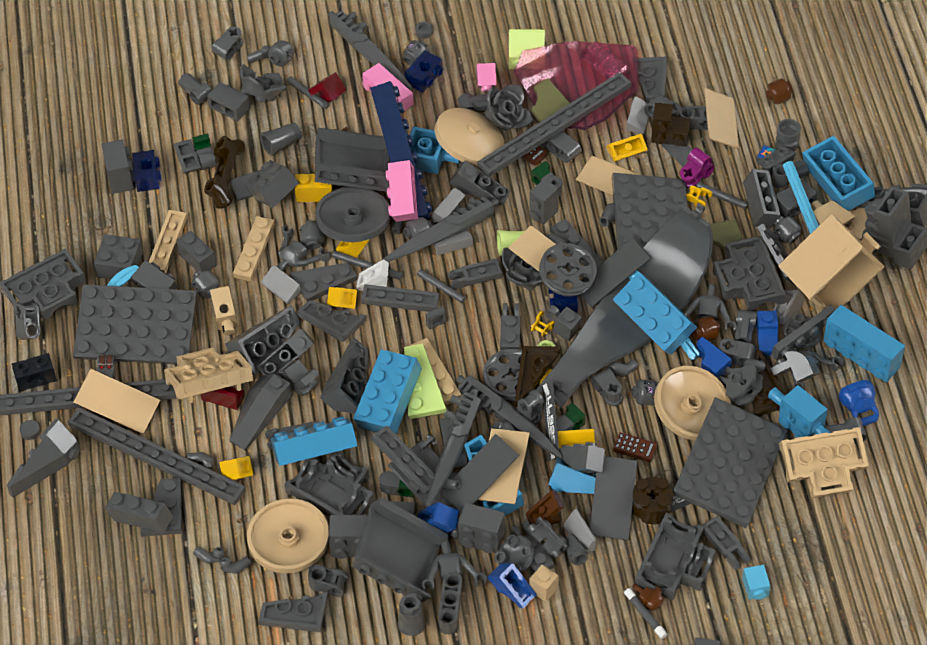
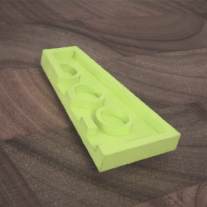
(426, 396)

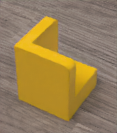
(342, 297)
(236, 468)

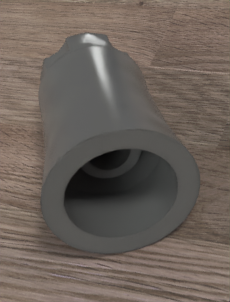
(280, 138)
(411, 617)

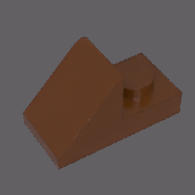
(546, 508)

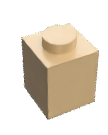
(544, 582)

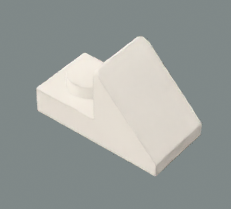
(374, 275)

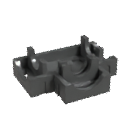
(749, 274)
(46, 284)
(331, 486)
(675, 558)

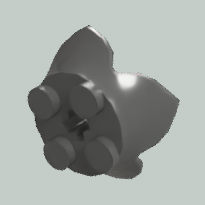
(262, 87)
(506, 108)
(520, 271)

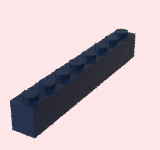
(397, 139)

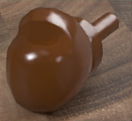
(650, 597)

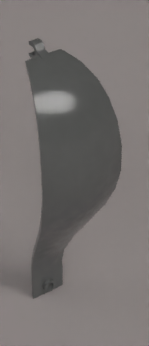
(676, 267)

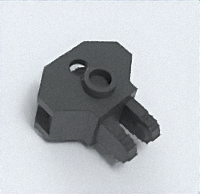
(740, 384)

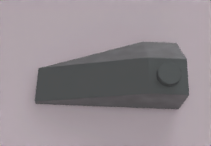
(259, 408)
(52, 454)

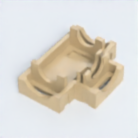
(207, 372)
(825, 460)

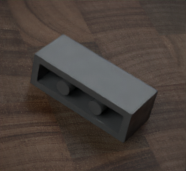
(761, 198)
(139, 512)

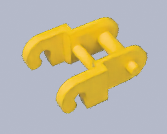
(703, 191)
(549, 326)

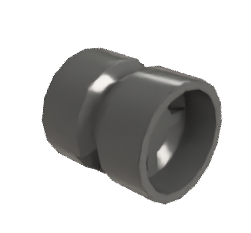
(788, 134)

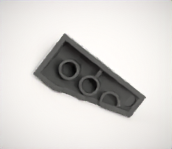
(917, 201)
(264, 337)
(348, 379)

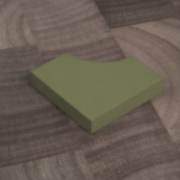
(548, 100)
(725, 232)

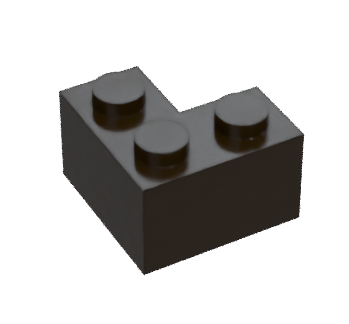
(667, 128)

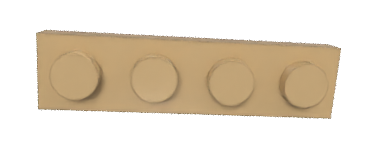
(167, 239)
(253, 248)
(443, 378)

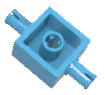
(429, 151)
(800, 412)

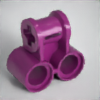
(696, 168)

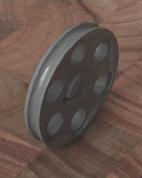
(574, 266)
(504, 370)

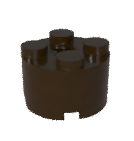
(652, 499)

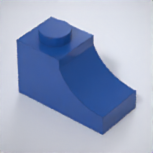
(766, 331)
(713, 359)
(440, 516)
(512, 584)

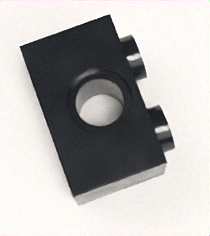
(34, 372)

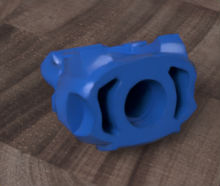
(860, 398)

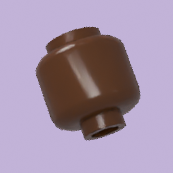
(779, 91)
(706, 328)

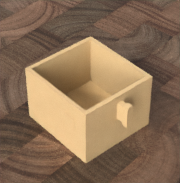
(832, 264)

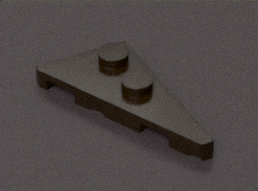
(533, 366)
(763, 404)

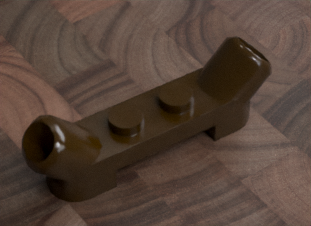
(218, 186)

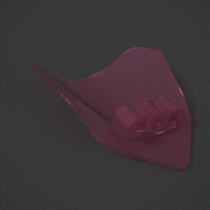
(578, 69)

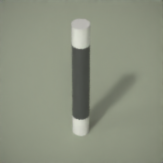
(645, 613)

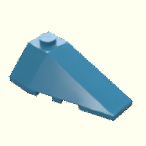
(569, 480)

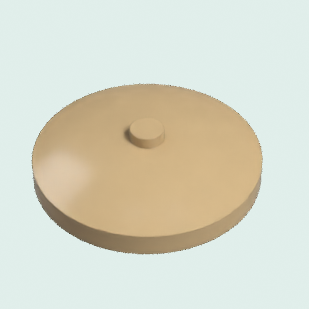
(467, 135)
(685, 398)
(288, 535)

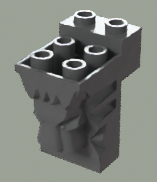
(892, 228)

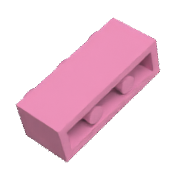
(379, 75)
(486, 76)
(402, 191)

